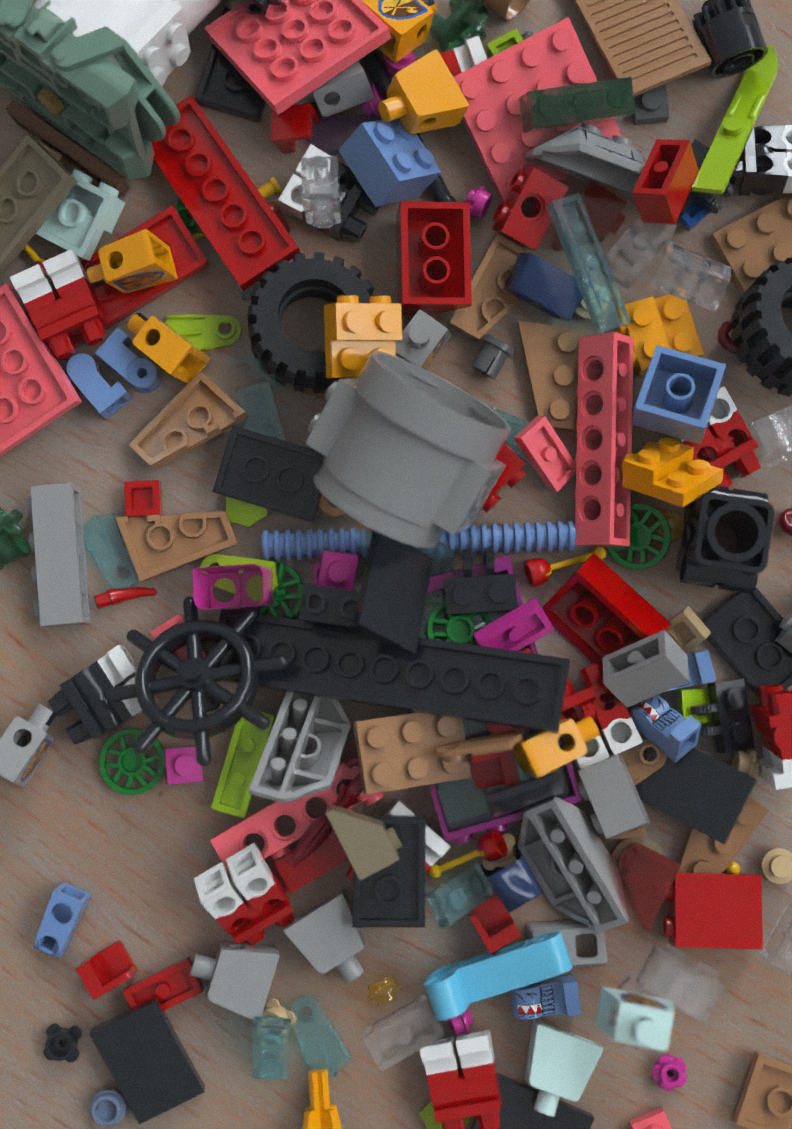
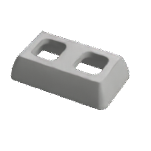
(569, 930)

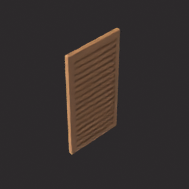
(644, 40)

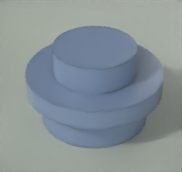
(108, 1107)

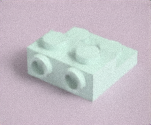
(83, 216)

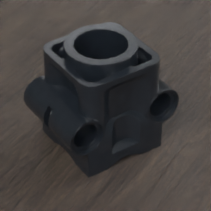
(704, 560)

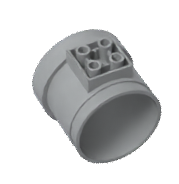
(406, 451)

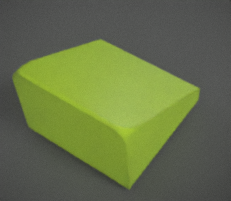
(693, 697)

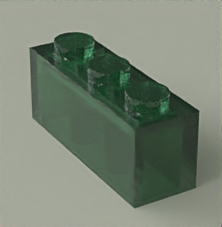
(577, 104)

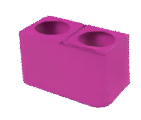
(204, 583)

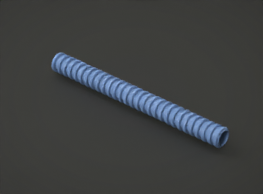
(474, 538)

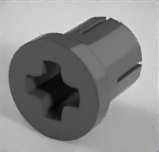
(492, 356)

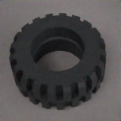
(280, 289)
(760, 329)

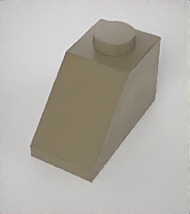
(364, 840)

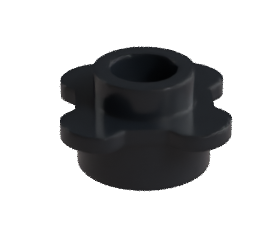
(54, 1050)

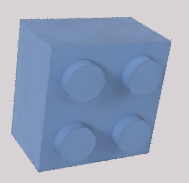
(389, 161)
(678, 394)

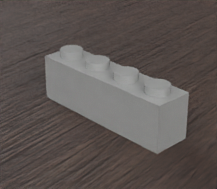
(59, 555)

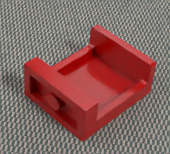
(715, 911)

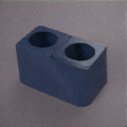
(544, 286)
(514, 883)

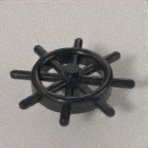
(197, 680)

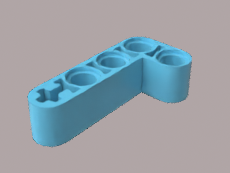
(487, 975)

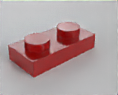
(169, 985)

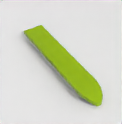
(737, 126)

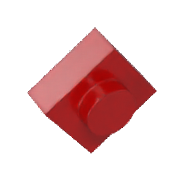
(143, 498)

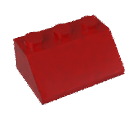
(433, 256)
(601, 611)

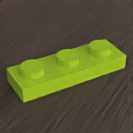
(240, 767)

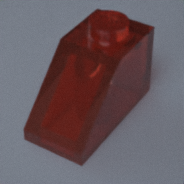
(603, 210)
(647, 880)

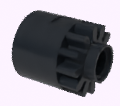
(730, 36)

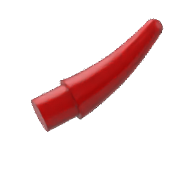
(117, 596)

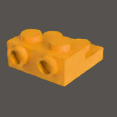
(663, 323)
(357, 330)
(669, 472)

